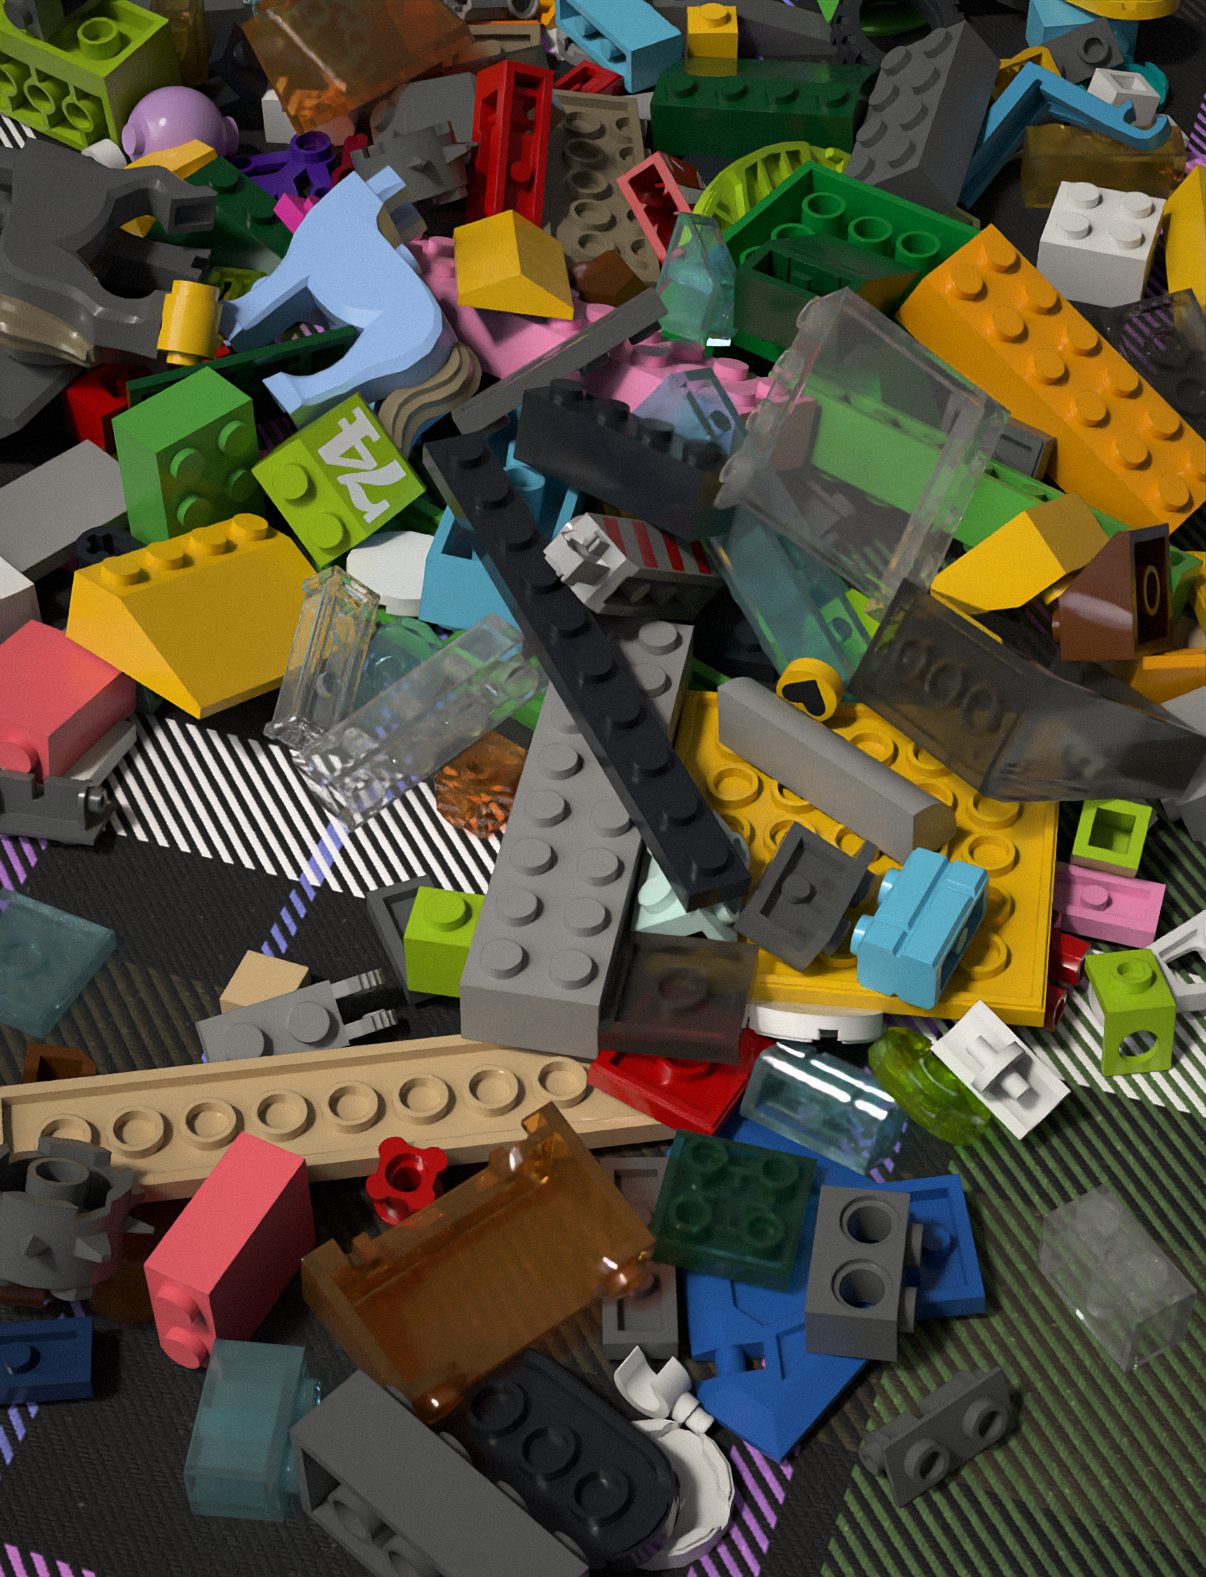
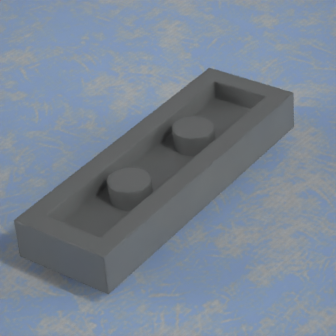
(650, 1311)

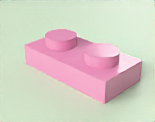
(1107, 904)

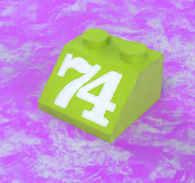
(338, 479)

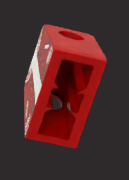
(659, 204)

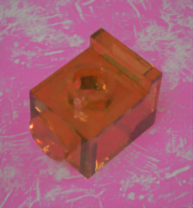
(481, 785)

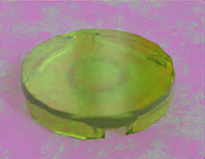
(927, 1087)

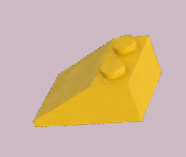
(1027, 557)

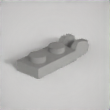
(292, 1022)

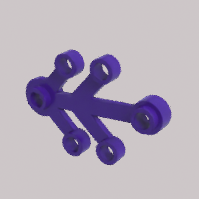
(308, 155)

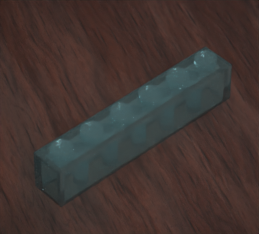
(777, 584)

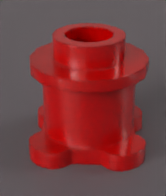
(405, 1179)

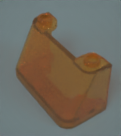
(348, 52)
(481, 1268)

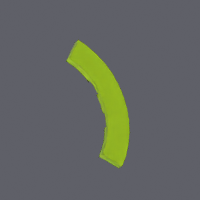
(758, 174)

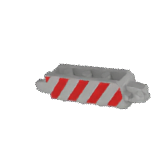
(633, 568)

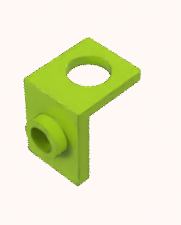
(1132, 1000)

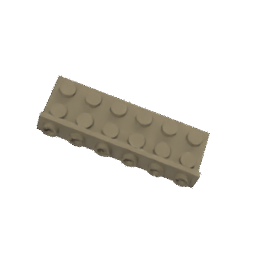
(581, 194)

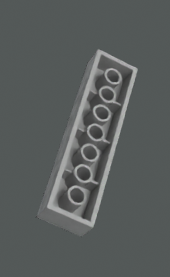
(567, 867)

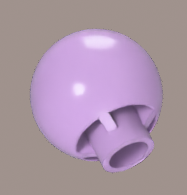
(174, 118)

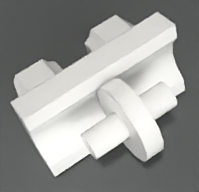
(1001, 1070)

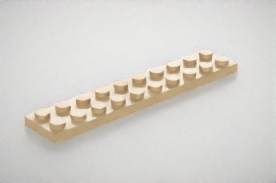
(320, 1106)

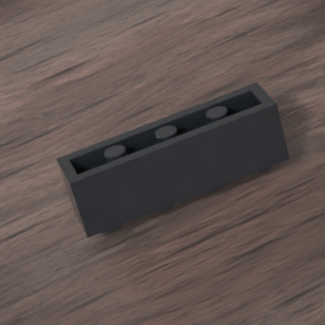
(624, 459)

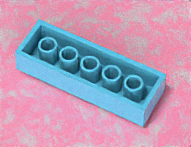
(455, 583)

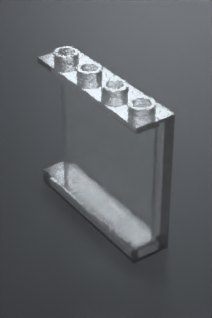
(864, 448)

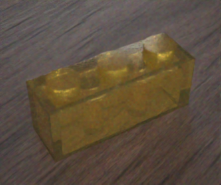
(1082, 155)

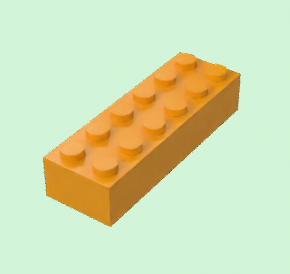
(1054, 371)

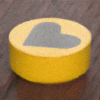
(811, 687)

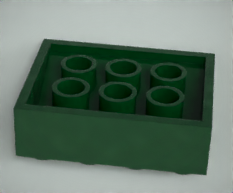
(748, 104)

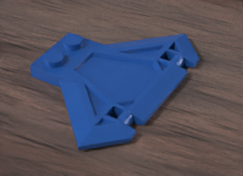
(748, 1321)

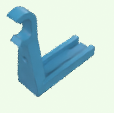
(1025, 104)

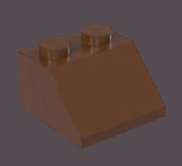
(1119, 600)

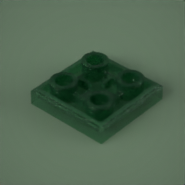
(732, 1209)

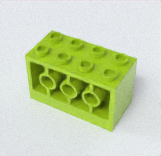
(88, 73)

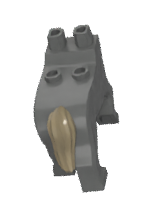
(67, 245)

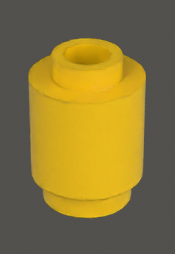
(190, 323)

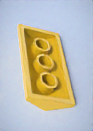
(511, 267)

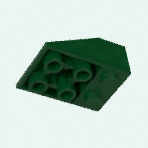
(793, 270)

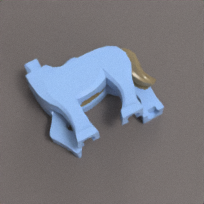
(355, 271)

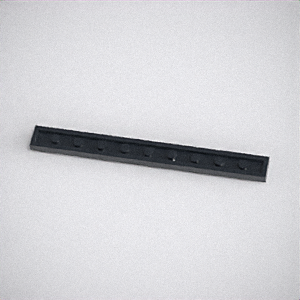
(588, 676)

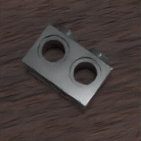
(855, 1272)

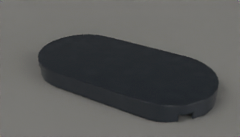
(569, 1460)

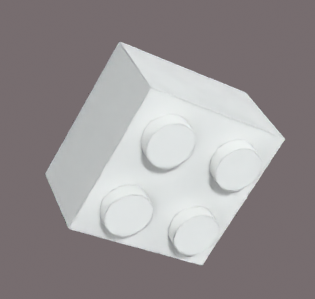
(1100, 244)

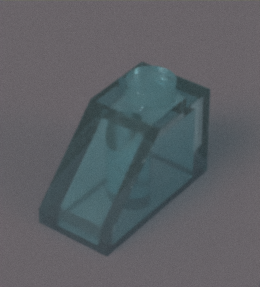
(698, 282)

